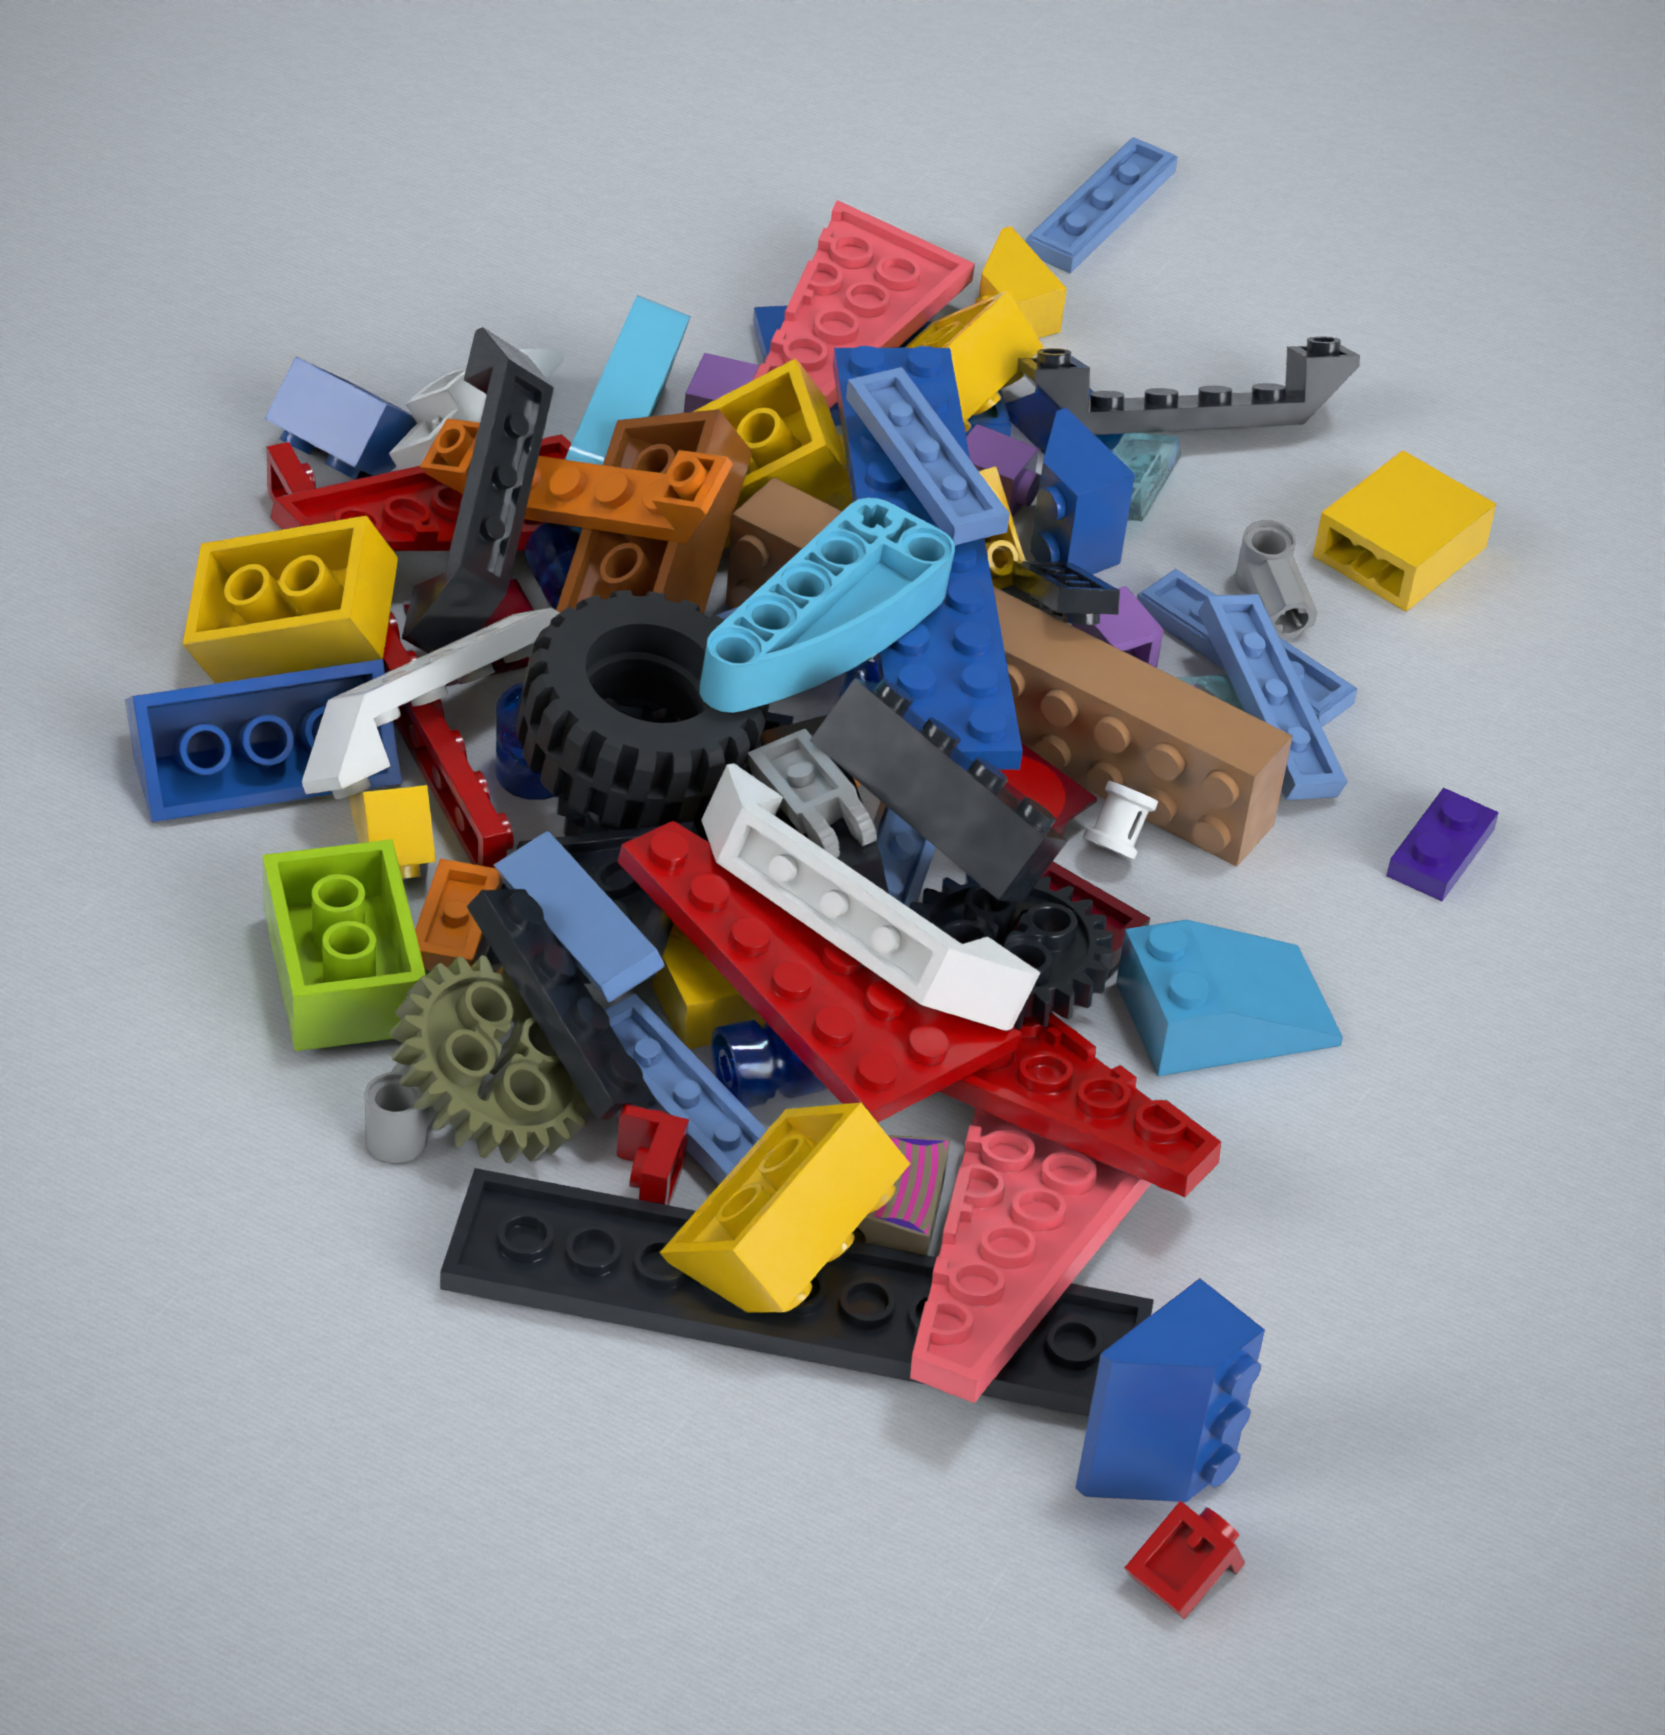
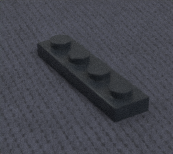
(1066, 590)
(560, 1002)

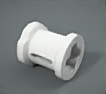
(1120, 820)

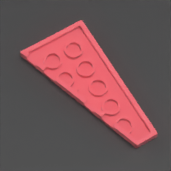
(863, 290)
(1010, 1247)

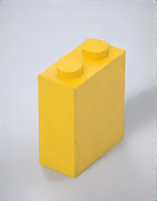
(1404, 530)

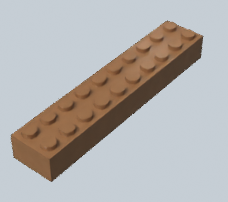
(1082, 701)

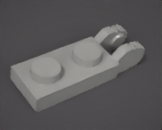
(812, 790)

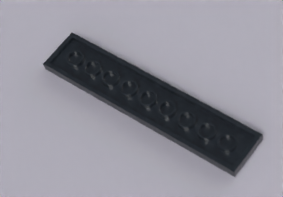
(604, 1263)

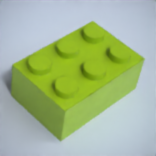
(340, 941)

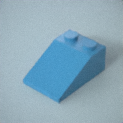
(1219, 996)

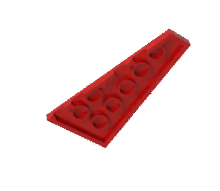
(403, 505)
(829, 1008)
(1078, 1101)

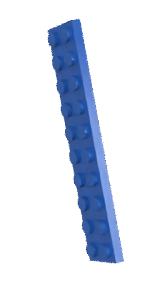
(956, 654)

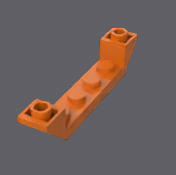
(595, 494)

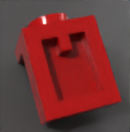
(657, 1149)
(1186, 1557)

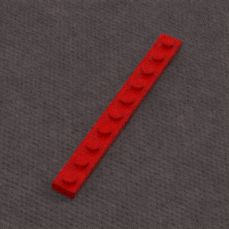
(434, 747)

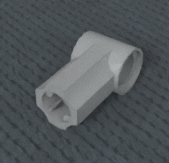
(1270, 570)
(392, 1125)

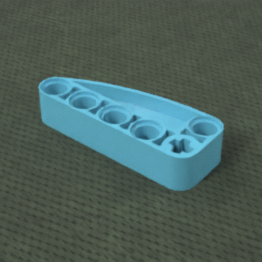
(631, 377)
(829, 607)

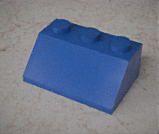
(1172, 1401)

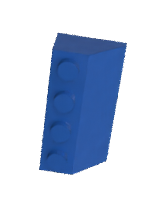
(240, 740)

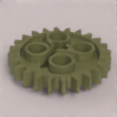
(452, 1042)

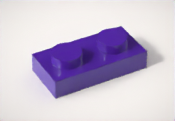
(1442, 844)

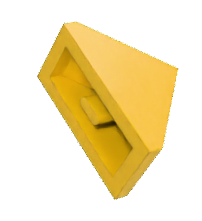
(697, 995)

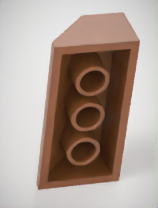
(641, 564)

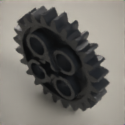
(1052, 937)

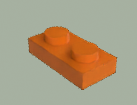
(445, 923)

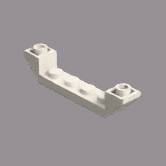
(348, 737)
(857, 916)

